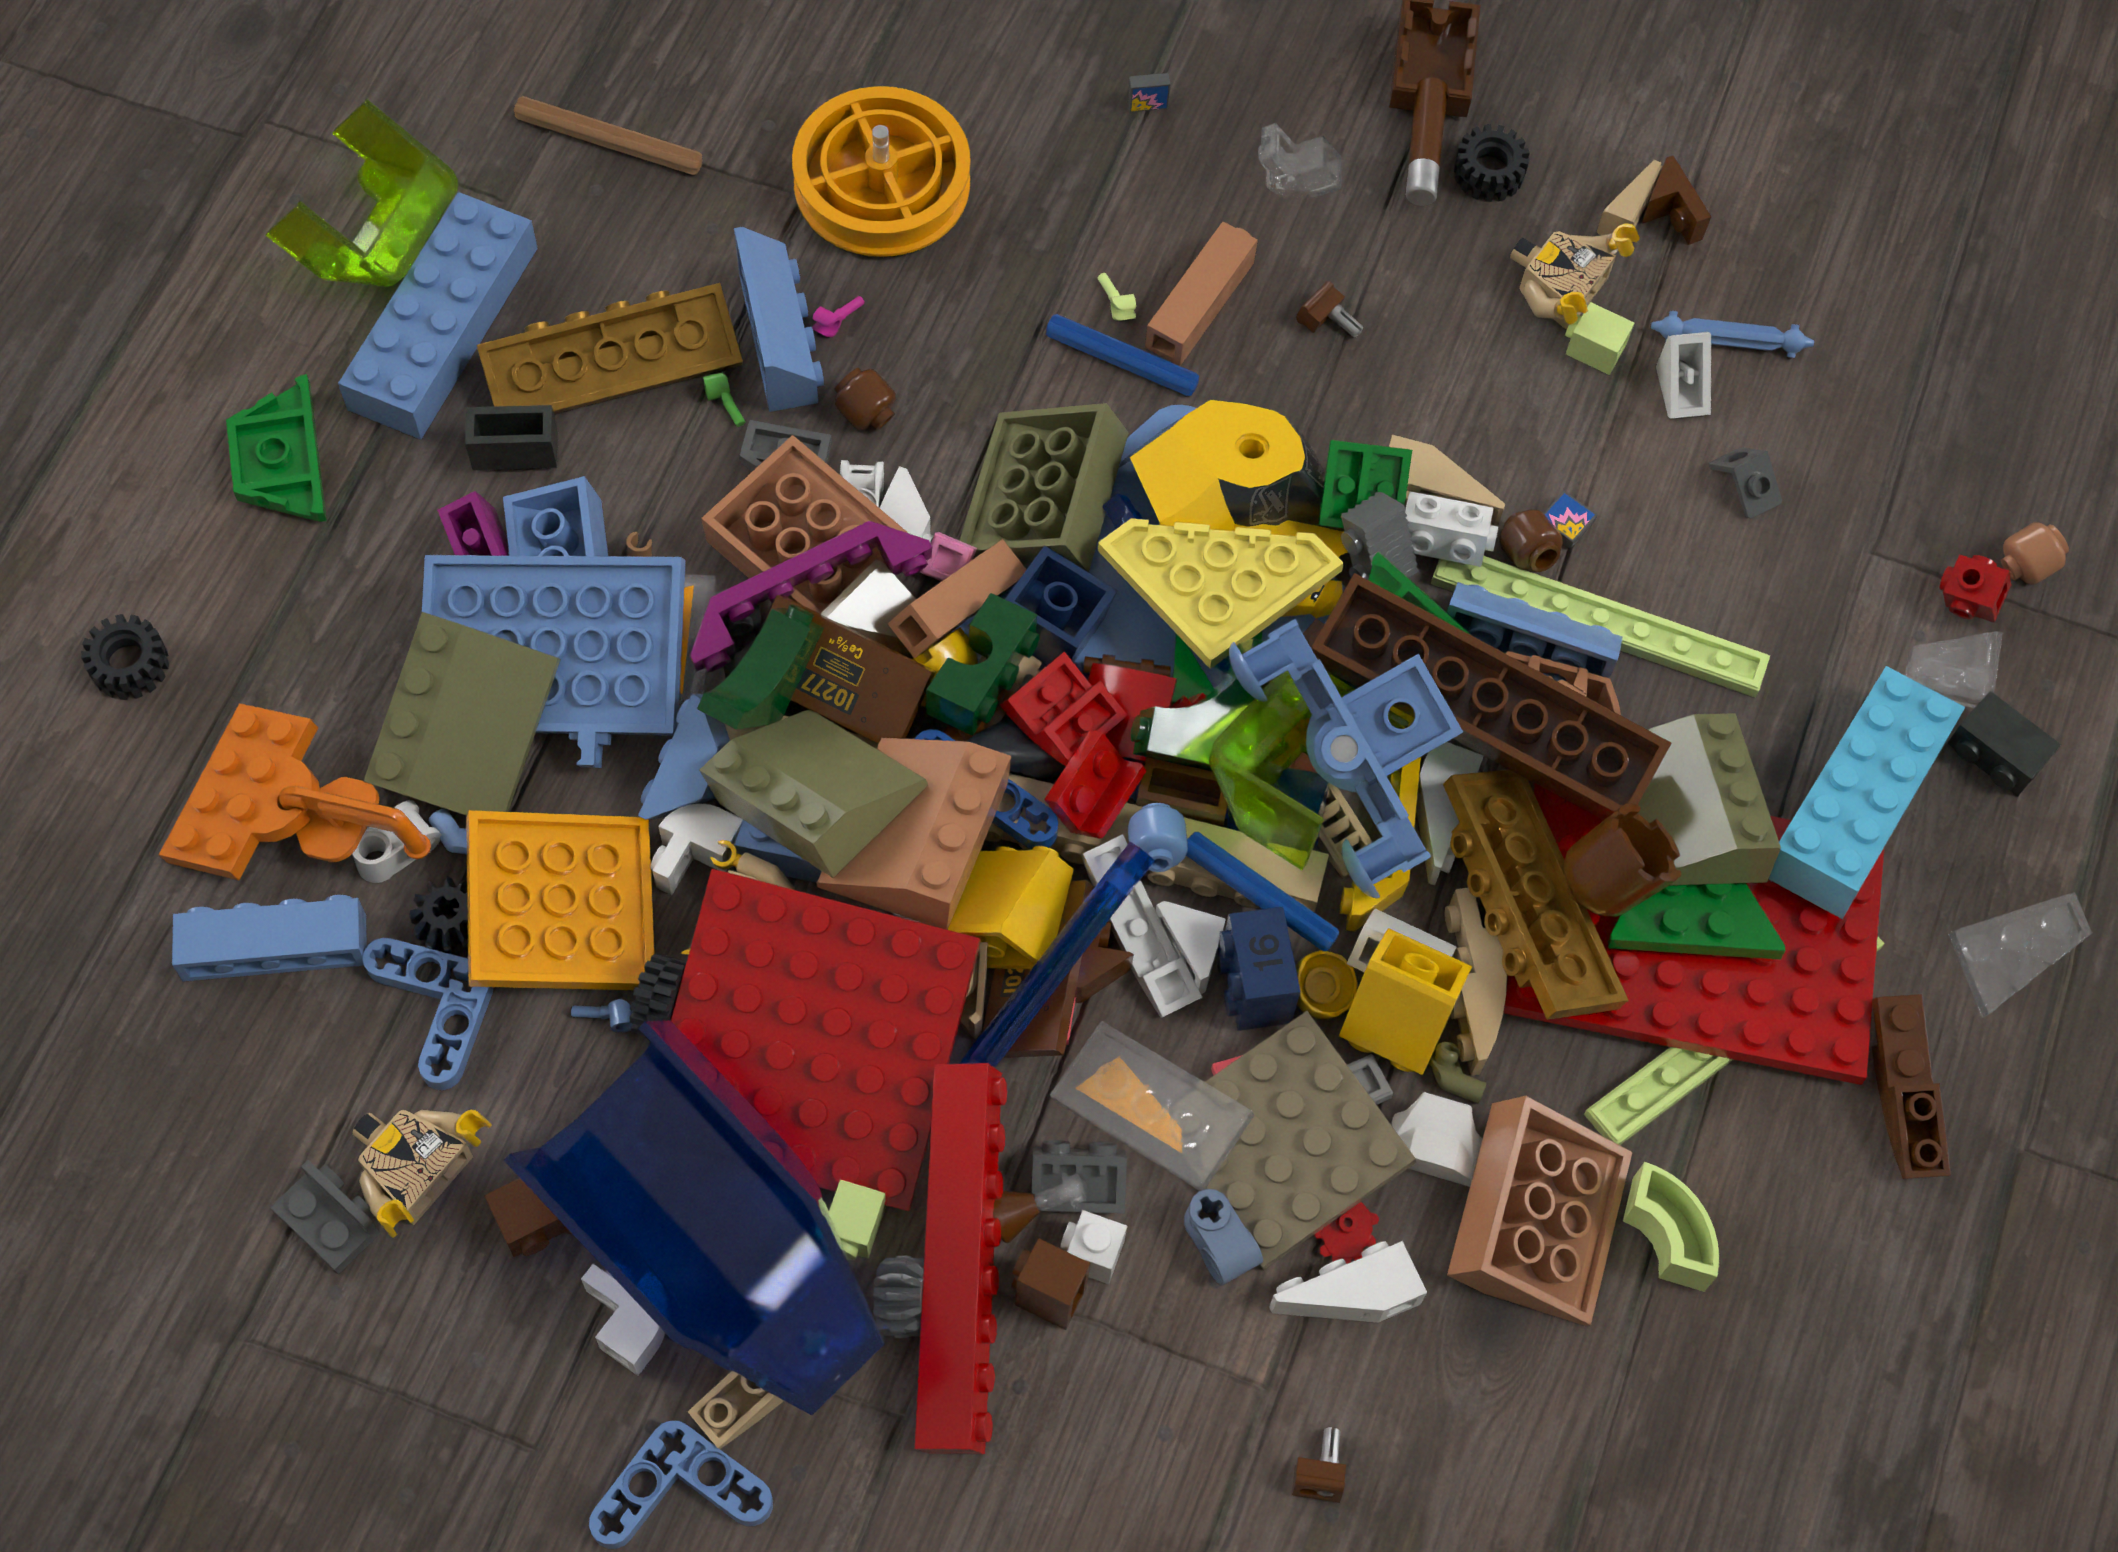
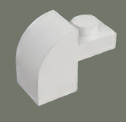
(690, 835)
(630, 1332)

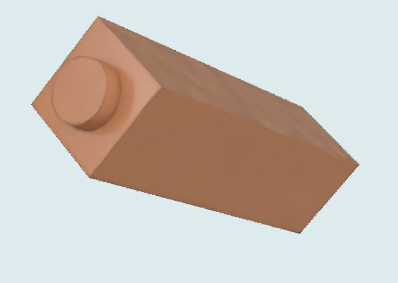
(1201, 293)
(957, 598)

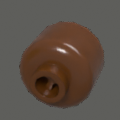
(865, 399)
(1531, 541)

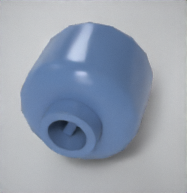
(1160, 834)

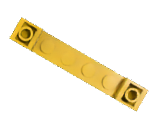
(1353, 901)

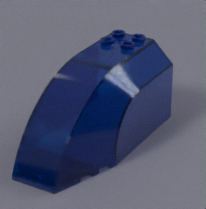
(709, 1223)

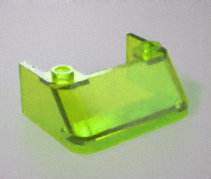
(410, 196)
(1253, 757)

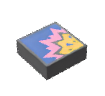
(1148, 92)
(1570, 518)

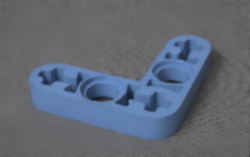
(453, 1002)
(686, 1468)

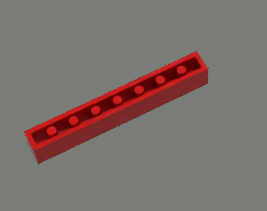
(960, 1260)

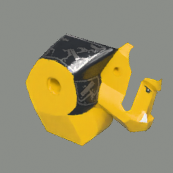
(1242, 470)

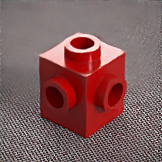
(1975, 588)

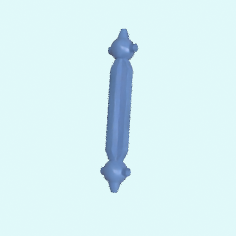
(1736, 334)

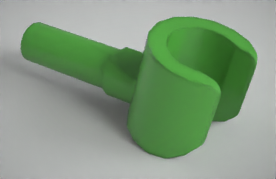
(717, 387)

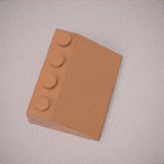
(787, 509)
(933, 843)
(1540, 1211)

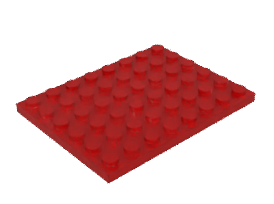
(1784, 1014)

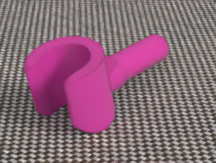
(828, 322)

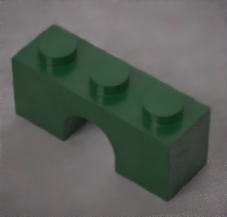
(969, 693)

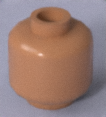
(2034, 553)

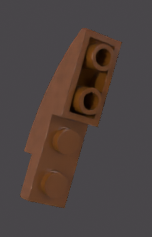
(1907, 1089)

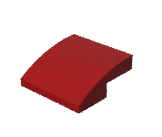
(1133, 692)
(1061, 708)

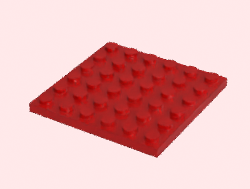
(827, 1023)

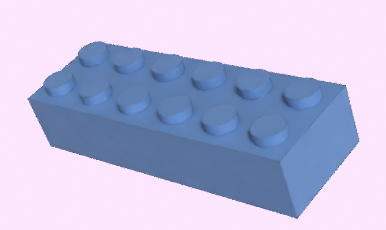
(438, 315)

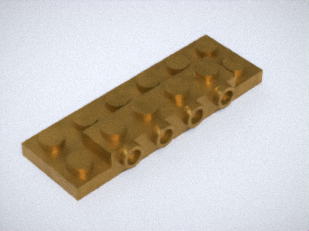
(613, 351)
(1526, 895)

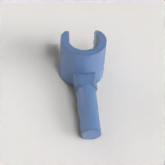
(617, 1011)

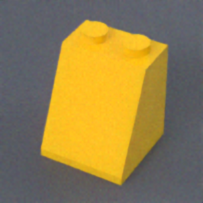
(1014, 904)
(1404, 1001)

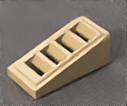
(1631, 201)
(1347, 821)

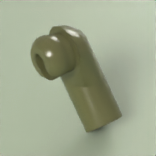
(1450, 1075)

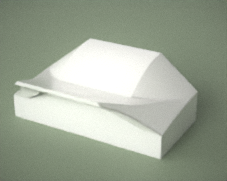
(1440, 1137)

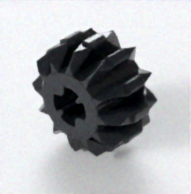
(430, 918)

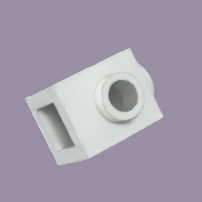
(1097, 1242)

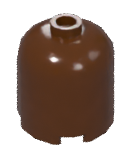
(1621, 863)

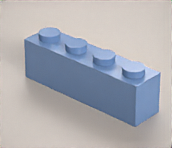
(269, 938)

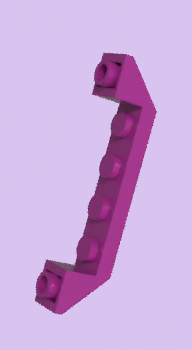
(898, 549)

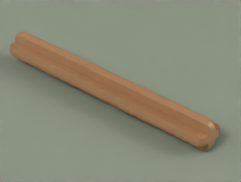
(608, 135)

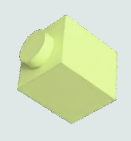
(1598, 338)
(857, 1217)

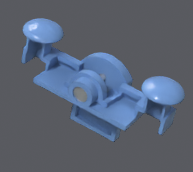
(1355, 742)

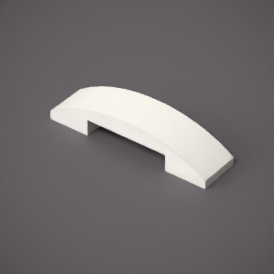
(1140, 931)

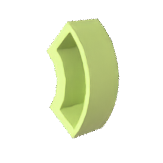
(1675, 1226)

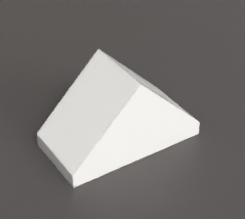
(1686, 374)
(1193, 937)

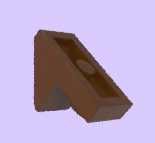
(1677, 197)
(1101, 966)

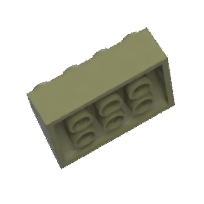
(1047, 482)
(461, 718)
(811, 787)
(1711, 803)

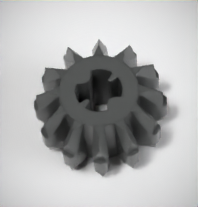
(899, 1296)

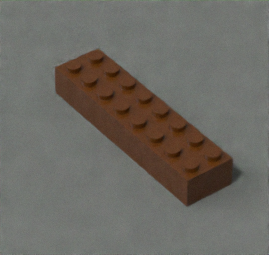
(1498, 701)

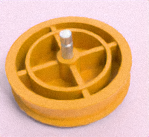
(881, 171)

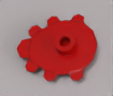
(1349, 1234)

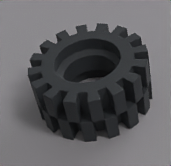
(1496, 145)
(119, 635)
(656, 991)

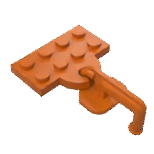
(265, 793)

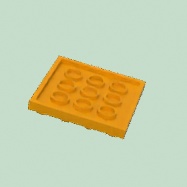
(558, 900)

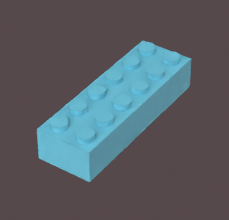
(1864, 791)

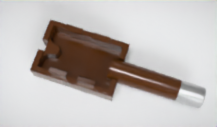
(1434, 80)

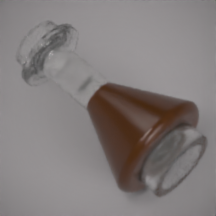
(1018, 1209)

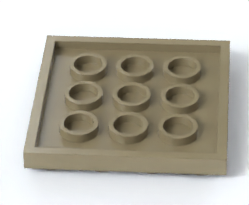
(1311, 1142)

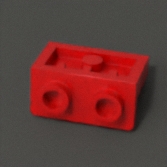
(1094, 787)

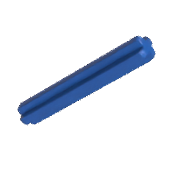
(1122, 355)
(1260, 891)

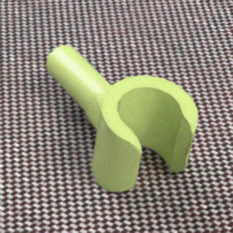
(1121, 306)

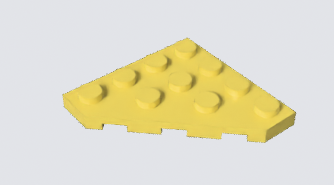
(1218, 582)

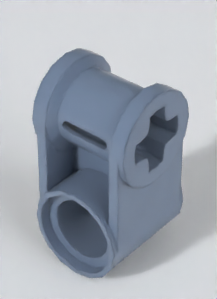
(1224, 1243)

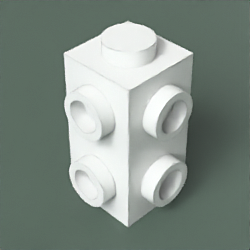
(1450, 528)

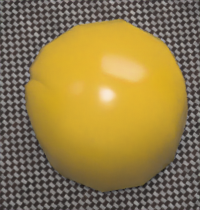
(1325, 984)

